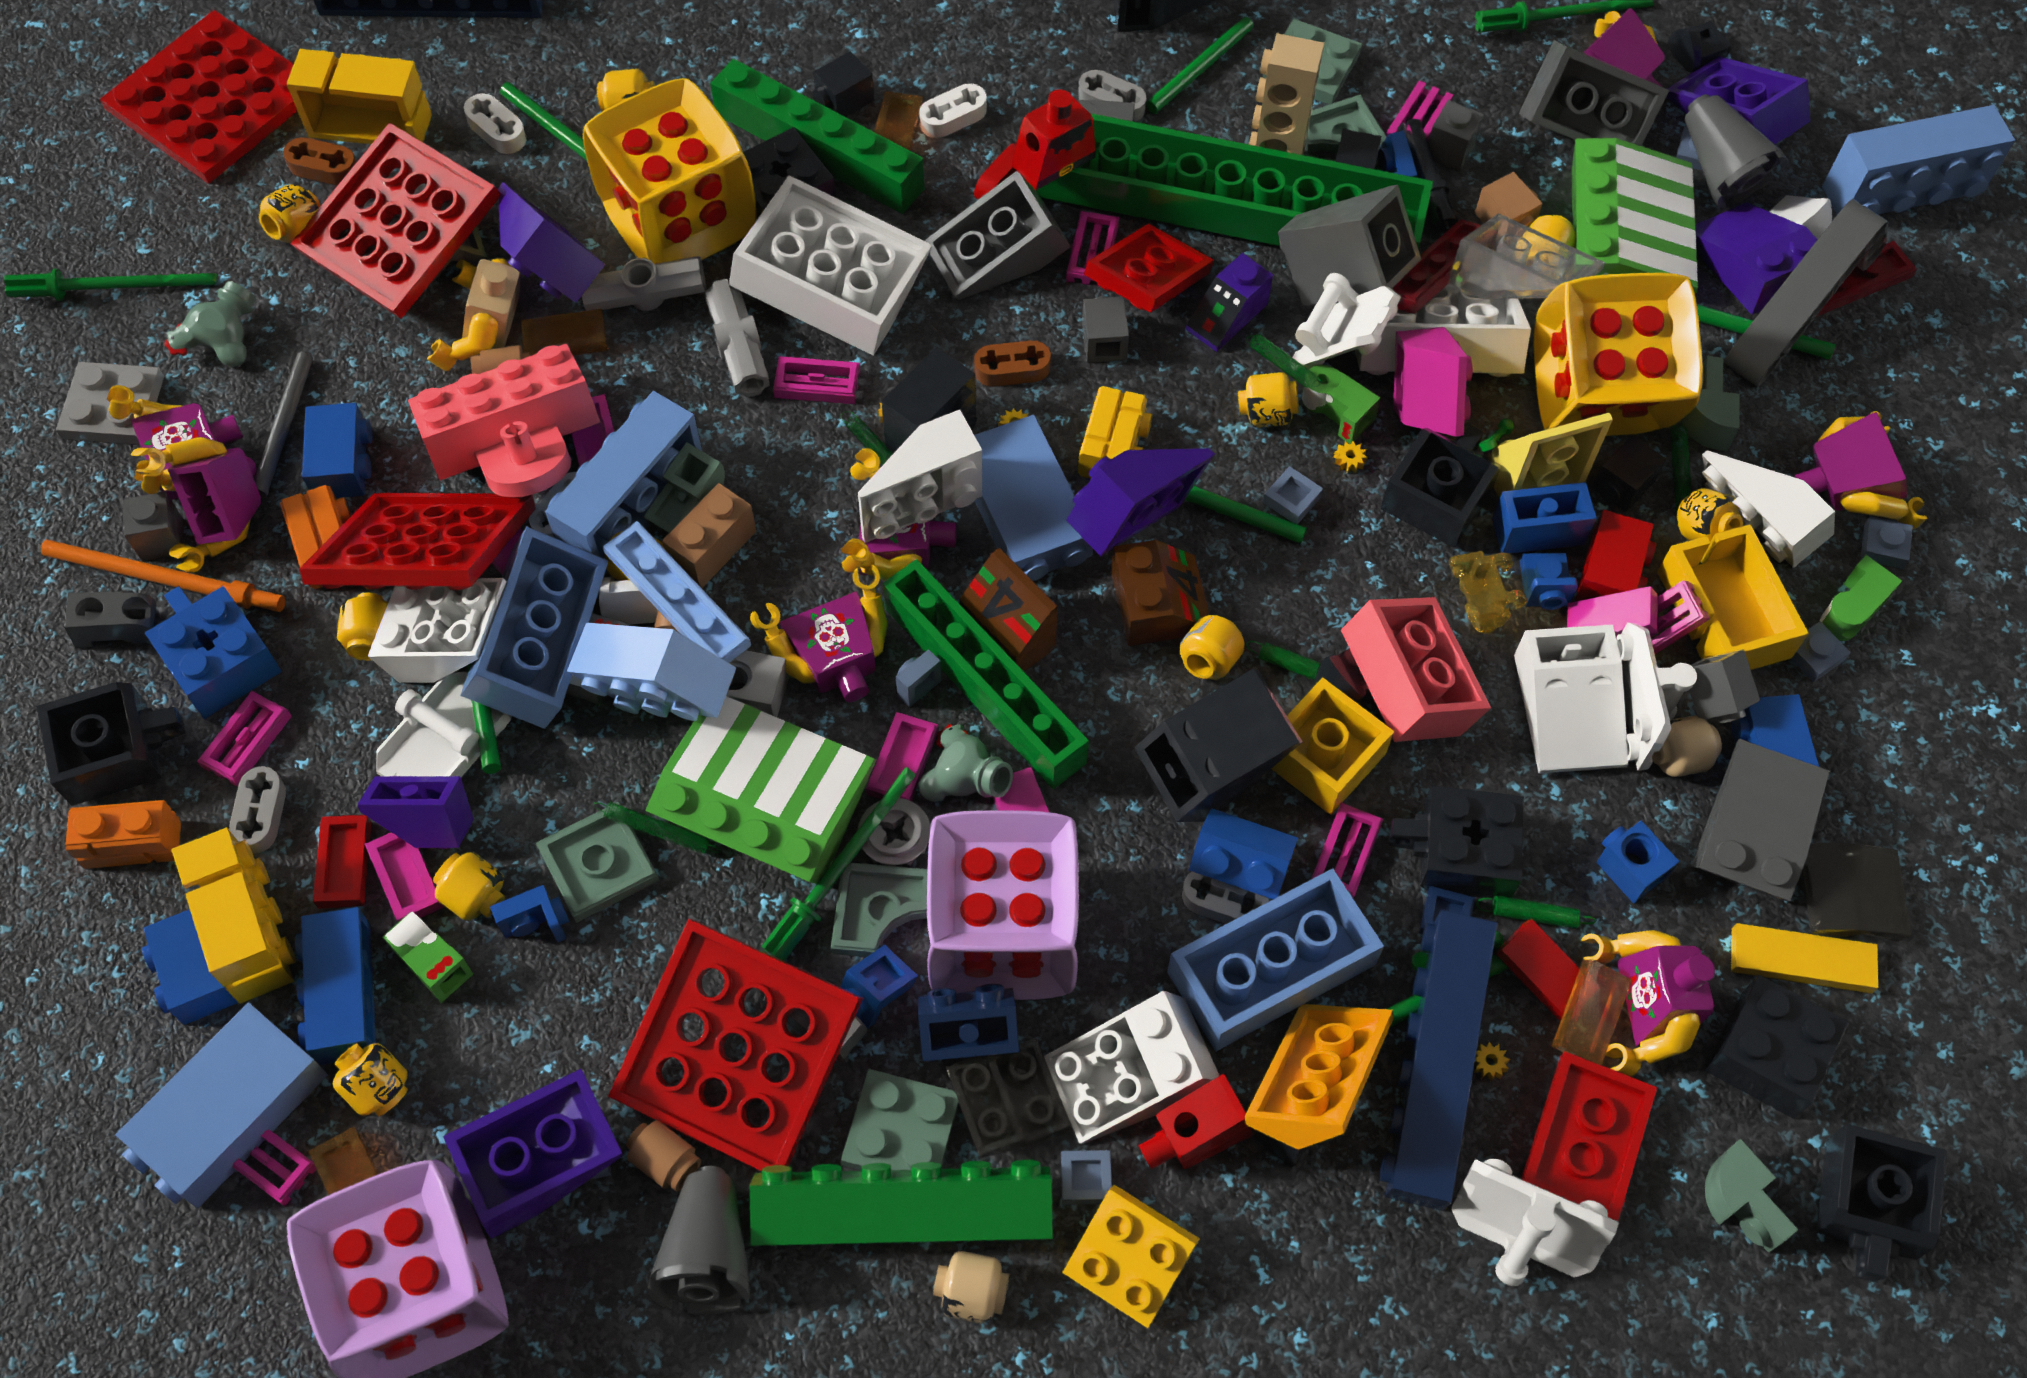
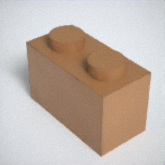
(711, 534)

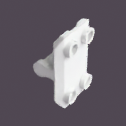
(1345, 325)
(1646, 704)
(435, 734)
(1531, 1223)

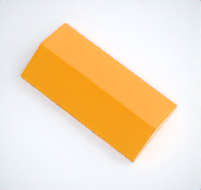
(1318, 1073)

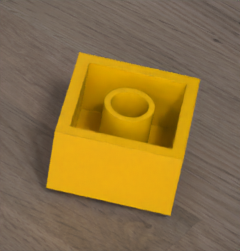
(1337, 748)

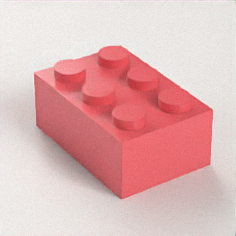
(1415, 668)

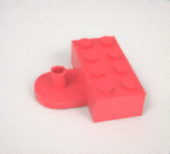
(508, 421)

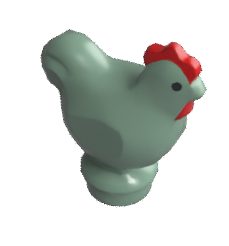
(216, 326)
(965, 768)

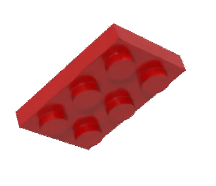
(1148, 268)
(1589, 1133)

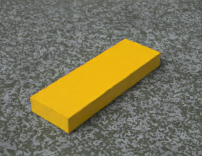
(1804, 958)

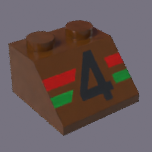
(1157, 591)
(1012, 610)

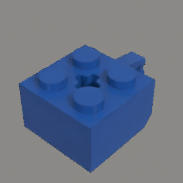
(212, 650)

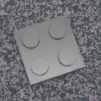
(86, 405)

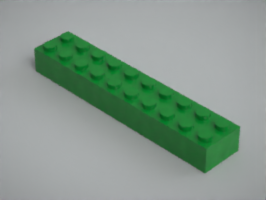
(1217, 182)

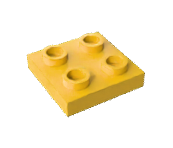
(1130, 1255)

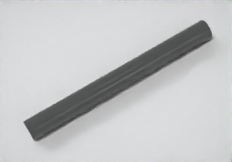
(282, 423)

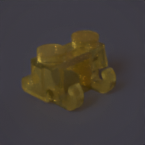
(1485, 589)

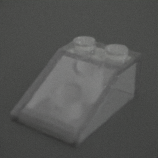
(1516, 262)

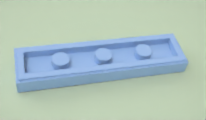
(675, 593)

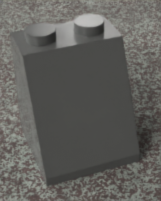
(1358, 238)

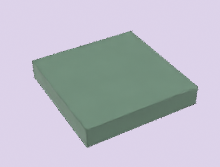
(597, 863)

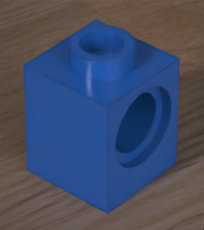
(1633, 878)

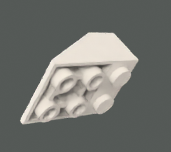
(925, 476)
(1774, 504)
(435, 630)
(1573, 697)
(1131, 1067)

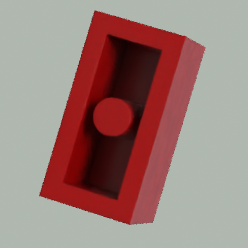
(1616, 556)

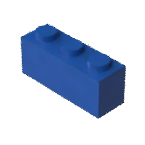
(335, 983)

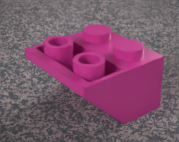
(1431, 381)

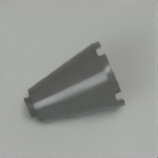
(1731, 150)
(703, 1248)

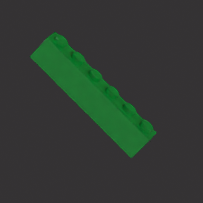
(844, 147)
(986, 674)
(901, 1204)

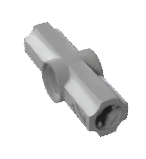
(645, 284)
(737, 338)

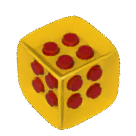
(671, 173)
(1619, 350)

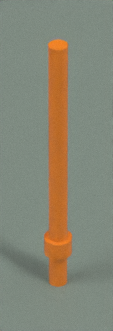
(243, 593)

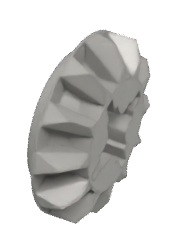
(915, 830)

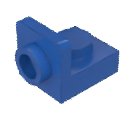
(1395, 155)
(1547, 580)
(527, 910)
(878, 981)

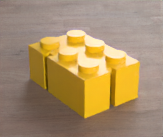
(357, 96)
(1739, 594)
(234, 915)

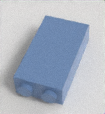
(1028, 499)
(219, 1107)

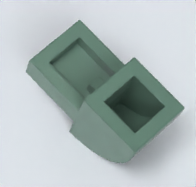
(1717, 414)
(688, 482)
(1736, 1188)

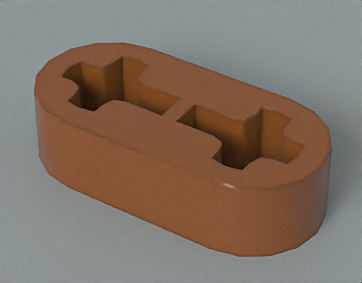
(321, 160)
(1012, 363)

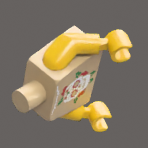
(488, 310)

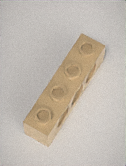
(1286, 94)

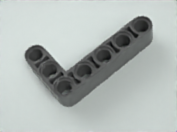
(1848, 242)

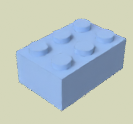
(651, 670)

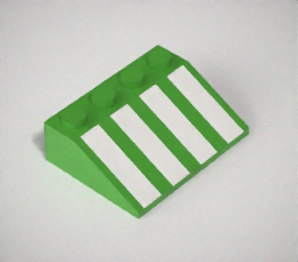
(1634, 208)
(763, 788)

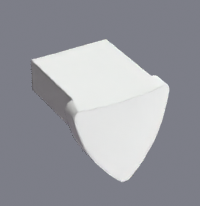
(1806, 211)
(625, 602)

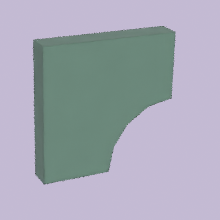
(1330, 120)
(874, 903)

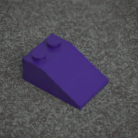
(1766, 98)
(544, 247)
(1752, 251)
(1134, 493)
(532, 1152)

